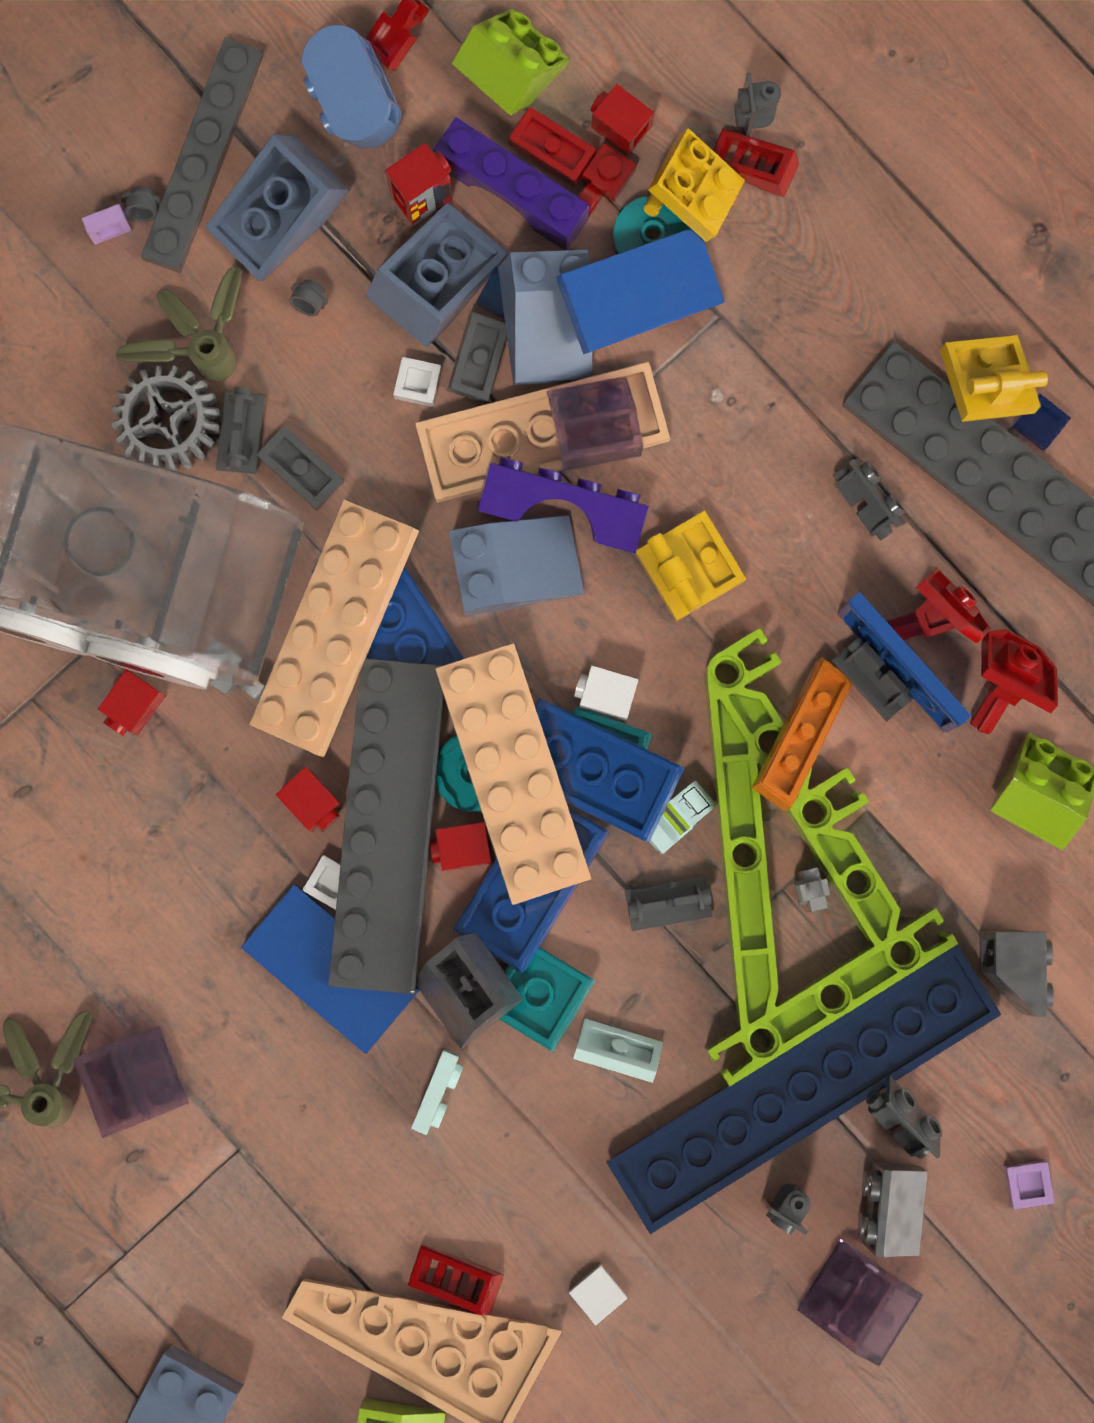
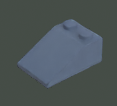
(276, 205)
(435, 274)
(537, 320)
(515, 564)
(185, 1392)

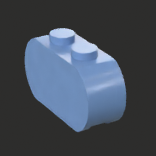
(350, 87)

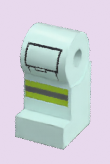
(681, 816)

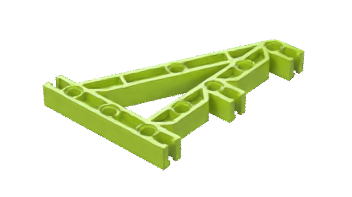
(735, 724)

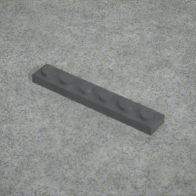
(202, 155)

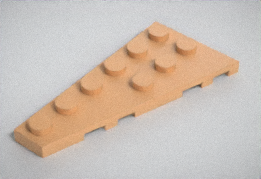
(439, 1352)

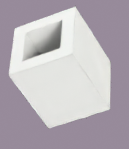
(606, 693)

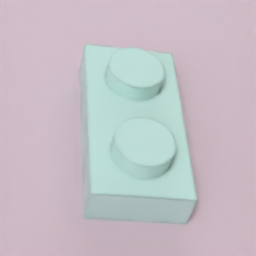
(618, 1050)
(431, 1109)

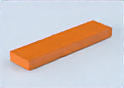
(802, 734)

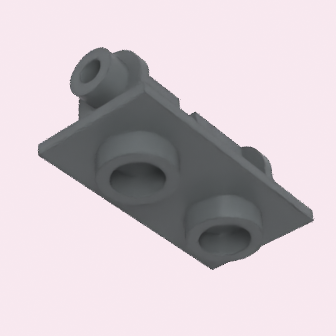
(756, 104)
(240, 431)
(863, 484)
(873, 679)
(668, 903)
(917, 1130)
(788, 1208)

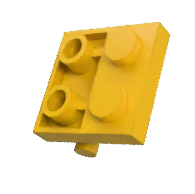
(694, 186)
(991, 378)
(690, 566)

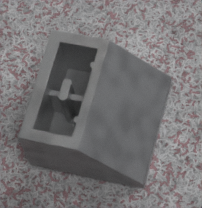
(1018, 968)
(467, 988)
(893, 1209)

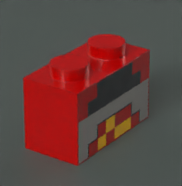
(420, 183)

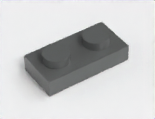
(478, 357)
(300, 468)

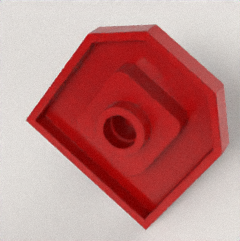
(942, 611)
(1013, 672)

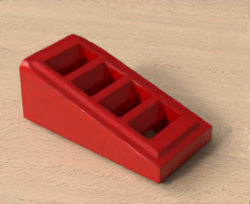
(775, 154)
(466, 1300)

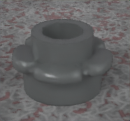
(141, 204)
(308, 297)

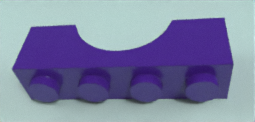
(542, 202)
(613, 519)

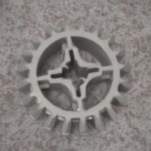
(179, 413)

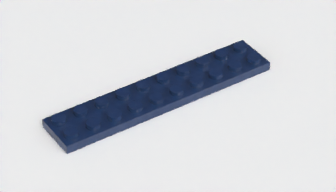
(802, 1089)

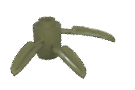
(207, 348)
(27, 1064)

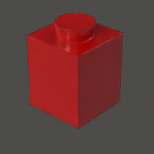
(621, 118)
(130, 704)
(310, 801)
(461, 847)

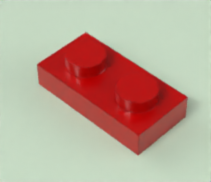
(552, 146)

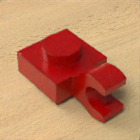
(392, 35)
(606, 176)

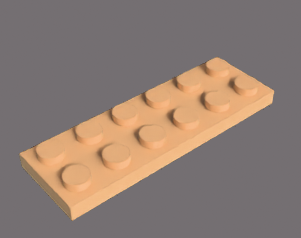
(518, 429)
(334, 628)
(513, 774)

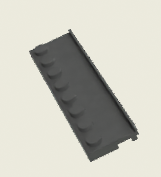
(387, 827)

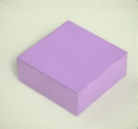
(106, 224)
(1029, 1184)

